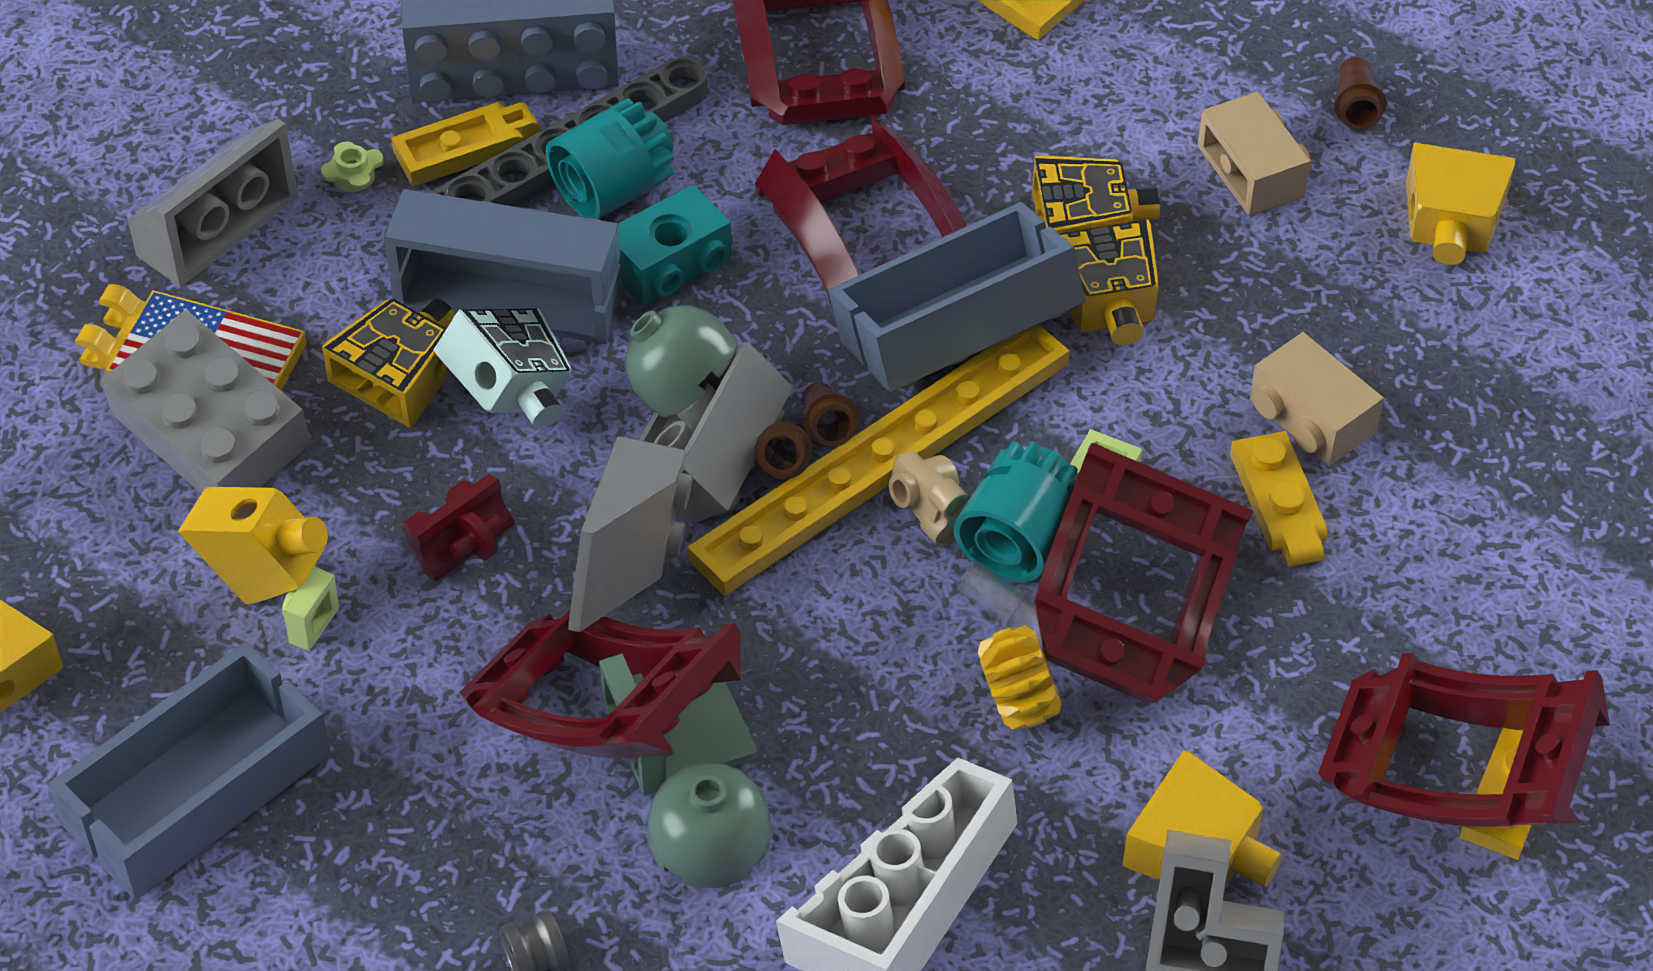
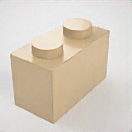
(1254, 153)
(1315, 399)

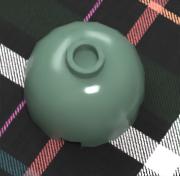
(674, 355)
(709, 825)

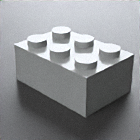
(205, 408)

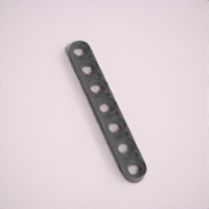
(529, 154)

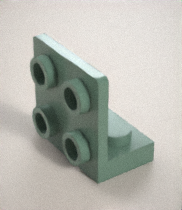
(707, 728)

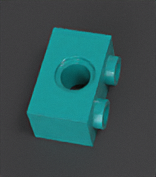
(672, 244)

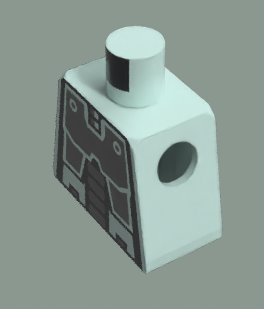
(507, 361)

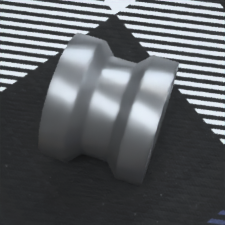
(535, 944)

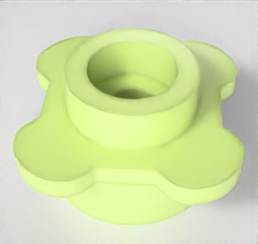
(352, 167)

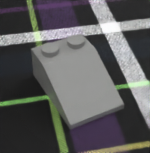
(629, 528)

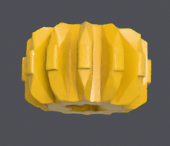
(1019, 677)

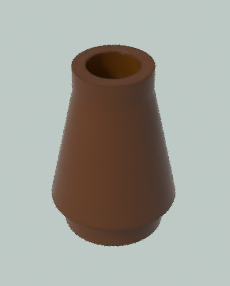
(1358, 96)
(828, 415)
(775, 458)

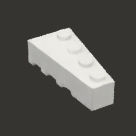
(907, 881)

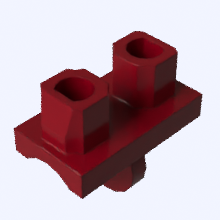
(460, 527)

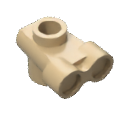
(930, 491)

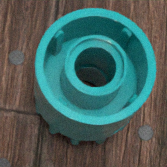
(610, 159)
(1016, 512)

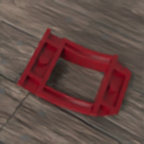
(823, 97)
(817, 176)
(1168, 511)
(674, 668)
(1546, 766)

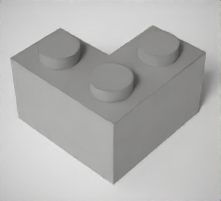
(1195, 925)

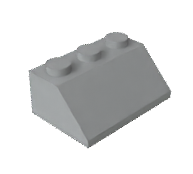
(217, 204)
(723, 431)

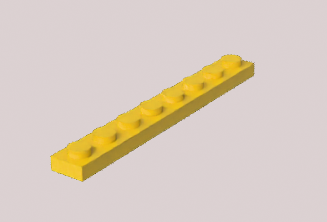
(865, 462)

